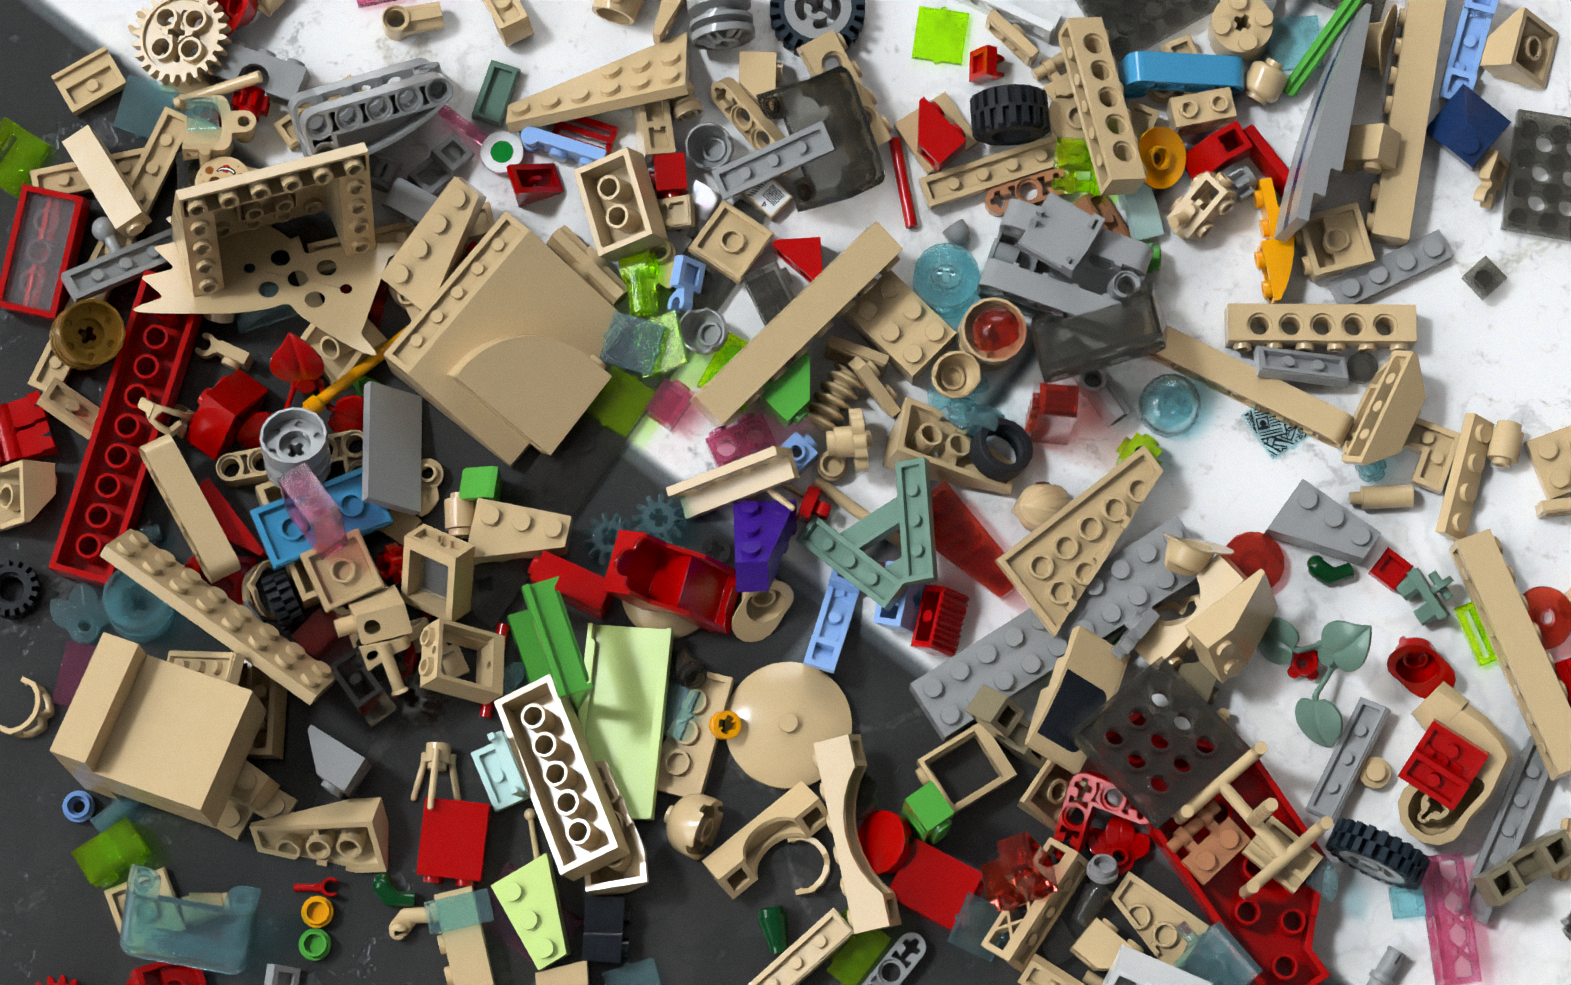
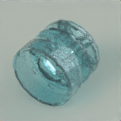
(951, 297)
(121, 597)

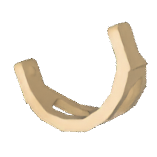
(154, 410)
(248, 583)
(1181, 609)
(42, 717)
(826, 869)

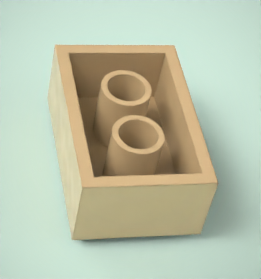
(620, 204)
(900, 326)

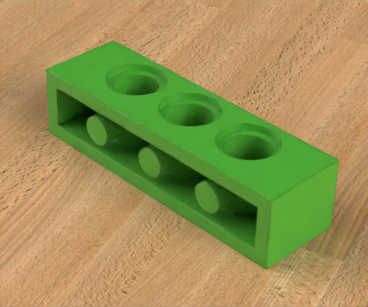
(928, 814)

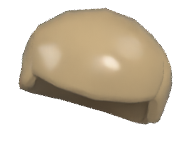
(956, 374)

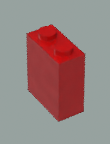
(576, 585)
(454, 841)
(935, 884)

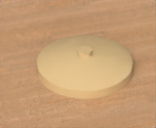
(781, 717)

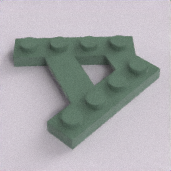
(908, 512)

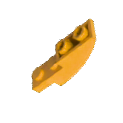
(1272, 255)

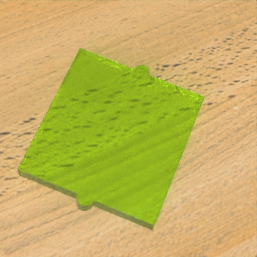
(940, 35)
(672, 345)
(620, 402)

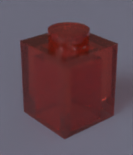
(317, 634)

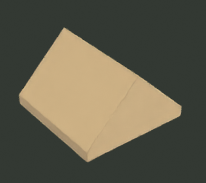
(1047, 794)

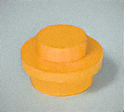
(317, 912)

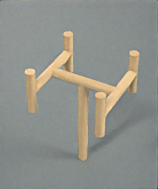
(1254, 819)

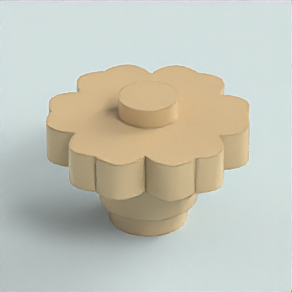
(851, 441)

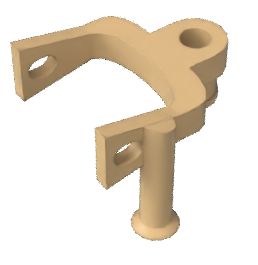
(235, 125)
(388, 649)

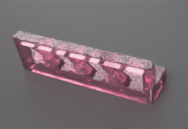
(1438, 926)

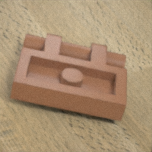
(1215, 850)

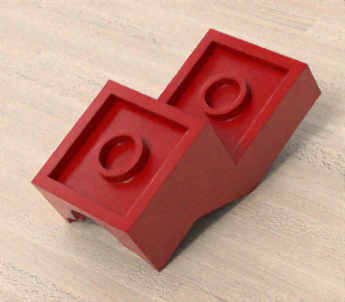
(672, 581)

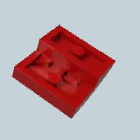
(1443, 764)

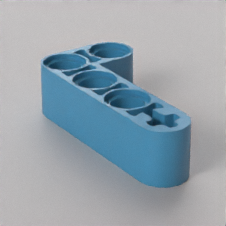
(1179, 72)

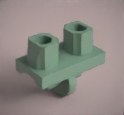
(1417, 583)

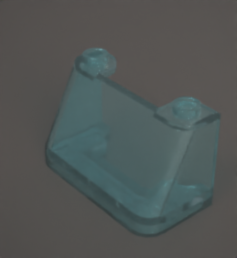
(188, 930)

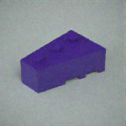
(760, 541)

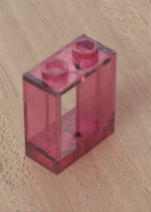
(312, 506)

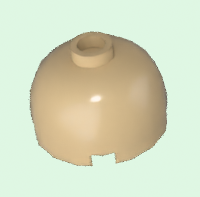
(693, 824)

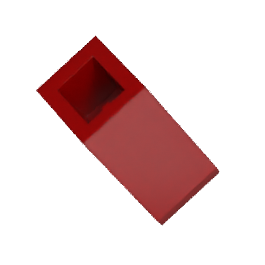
(937, 138)
(1218, 151)

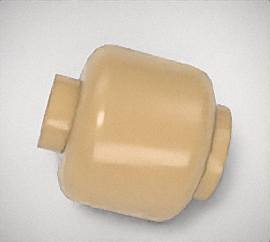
(1265, 81)

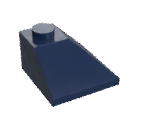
(1467, 126)

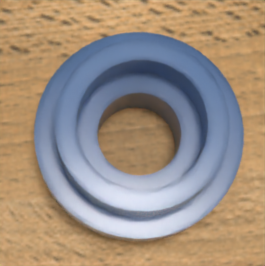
(70, 801)

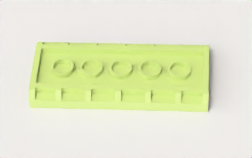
(628, 707)

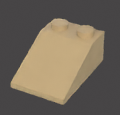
(1233, 627)

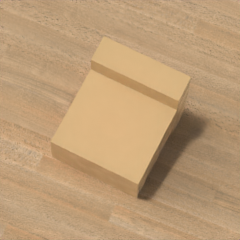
(157, 732)

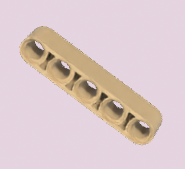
(189, 508)

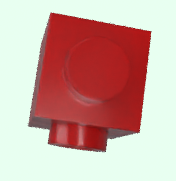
(669, 175)

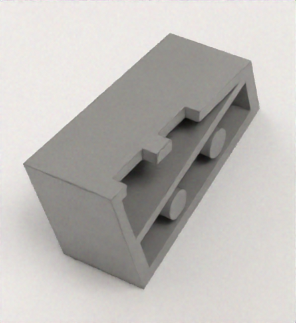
(1323, 525)

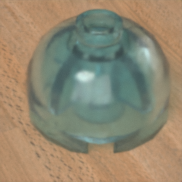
(1169, 405)

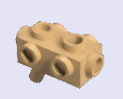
(1197, 209)

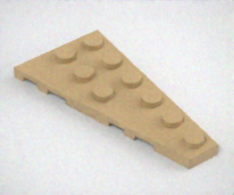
(631, 81)

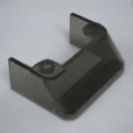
(1100, 336)

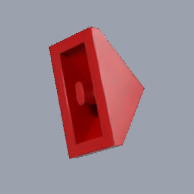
(534, 182)
(801, 255)

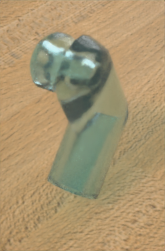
(512, 677)

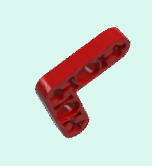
(1097, 798)

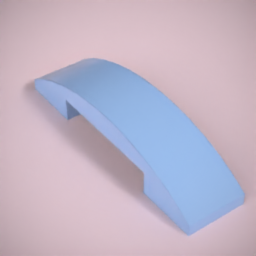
(1467, 46)
(832, 624)

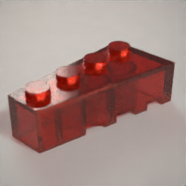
(1052, 412)
(967, 543)

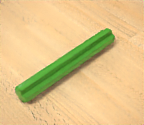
(1321, 46)

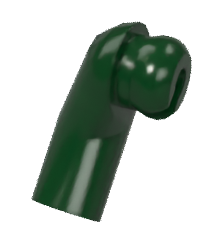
(1326, 573)
(390, 895)

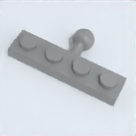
(116, 267)

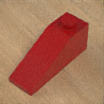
(230, 523)

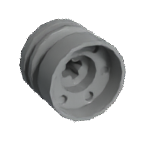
(720, 23)
(295, 438)

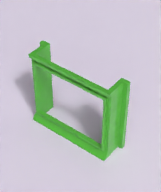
(548, 642)

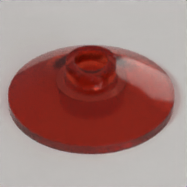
(1551, 600)

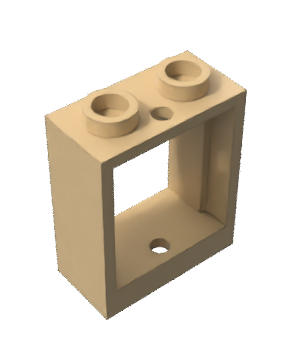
(489, 661)
(991, 750)

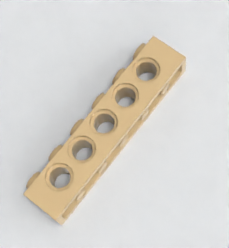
(1102, 106)
(1399, 319)

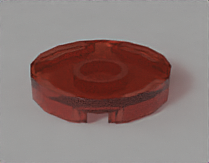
(1257, 552)

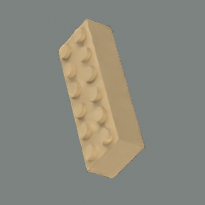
(562, 779)

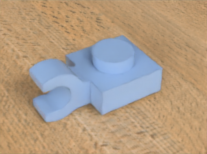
(687, 279)

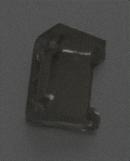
(834, 99)

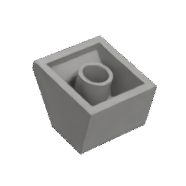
(337, 764)

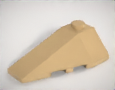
(627, 872)

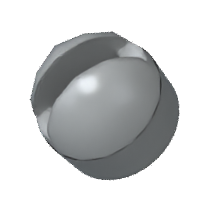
(957, 233)

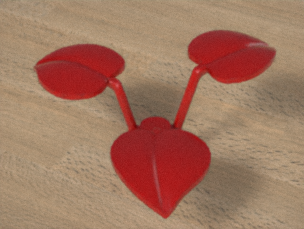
(302, 366)

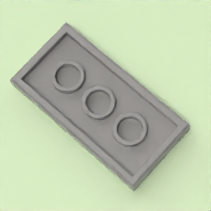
(392, 448)

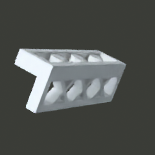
(1030, 15)

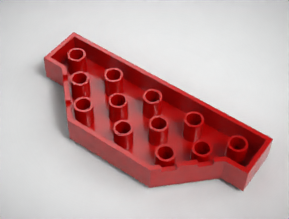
(1270, 924)

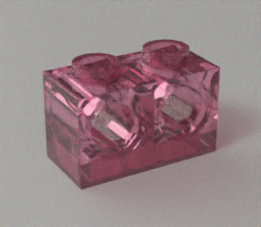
(737, 437)

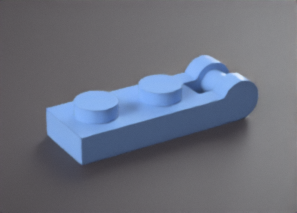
(560, 146)

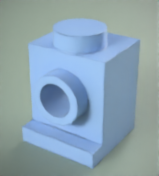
(807, 446)

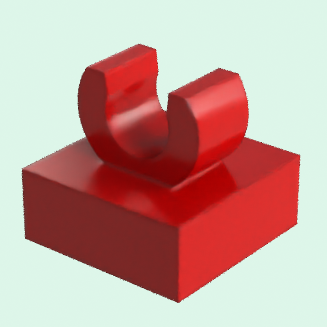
(984, 64)
(811, 506)

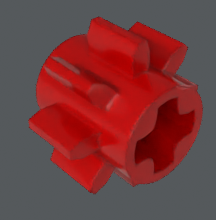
(251, 100)
(390, 562)

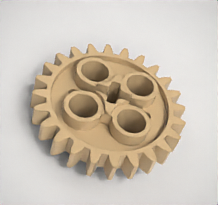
(181, 39)

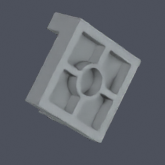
(1061, 234)

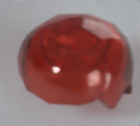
(995, 329)

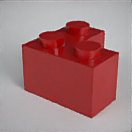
(223, 412)

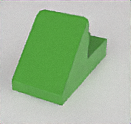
(481, 483)

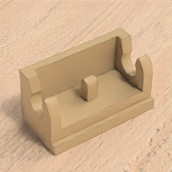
(653, 129)

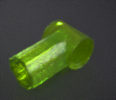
(639, 275)

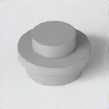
(1102, 869)

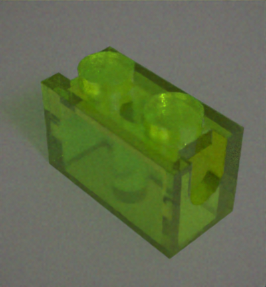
(111, 853)

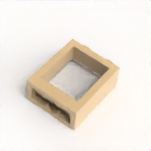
(437, 573)

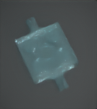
(1216, 956)

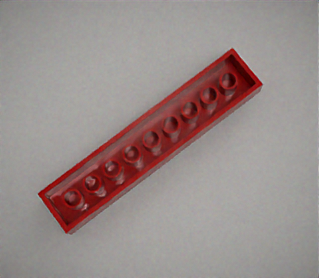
(112, 473)

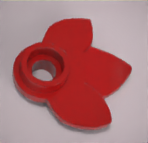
(1119, 839)

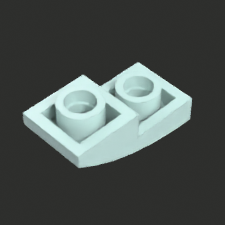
(1142, 213)

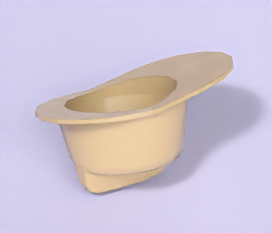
(1379, 41)
(1190, 555)
(761, 612)

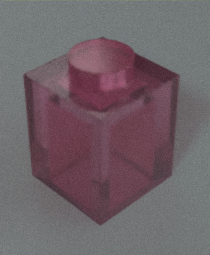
(669, 403)

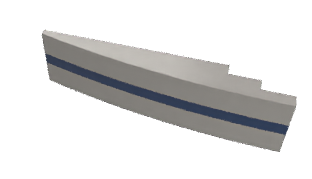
(1325, 130)

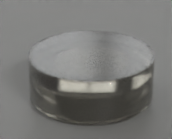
(1362, 367)

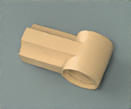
(416, 19)

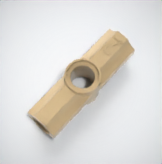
(588, 265)

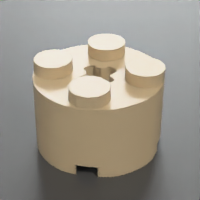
(1252, 39)

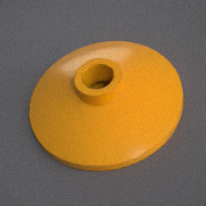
(1169, 156)

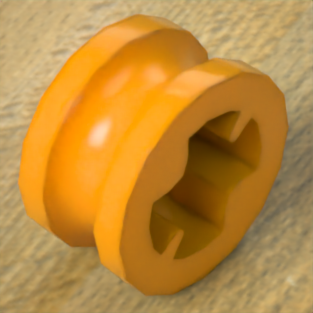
(722, 715)

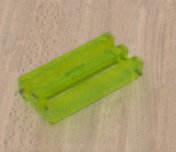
(1459, 612)

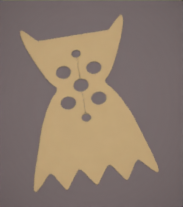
(339, 316)

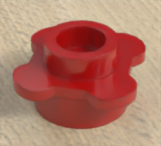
(1310, 670)

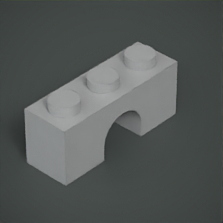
(284, 76)

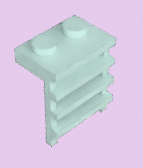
(500, 772)

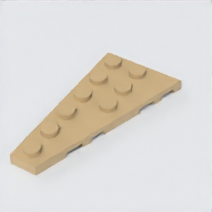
(1069, 548)

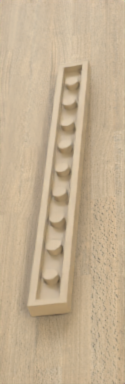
(146, 183)

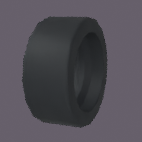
(990, 466)

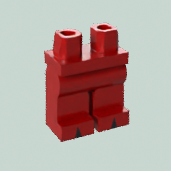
(25, 431)

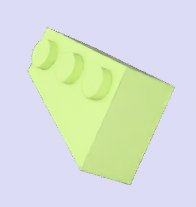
(535, 910)

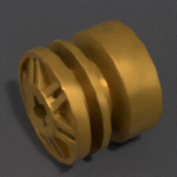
(103, 327)

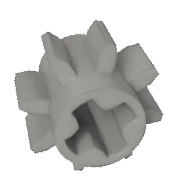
(1242, 180)

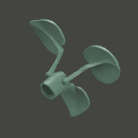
(1342, 647)

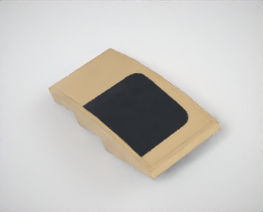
(1078, 687)

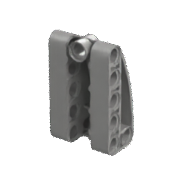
(373, 115)
(1042, 289)

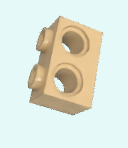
(1201, 111)

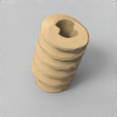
(833, 398)

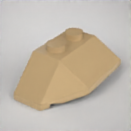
(1386, 411)

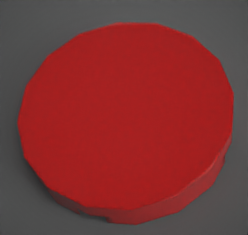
(885, 841)

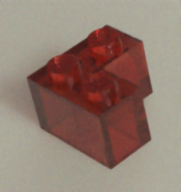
(1020, 874)

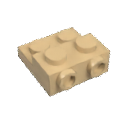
(1334, 242)

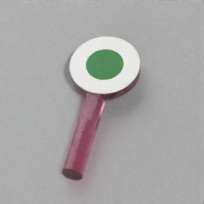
(496, 150)

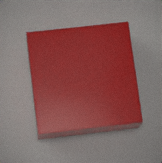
(1390, 569)

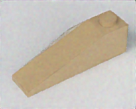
(925, 433)
(337, 833)

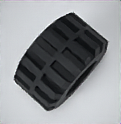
(1009, 114)

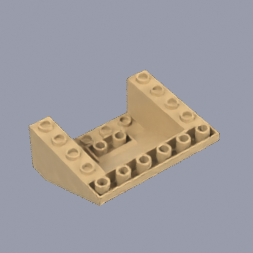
(271, 195)
(499, 290)

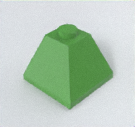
(790, 394)

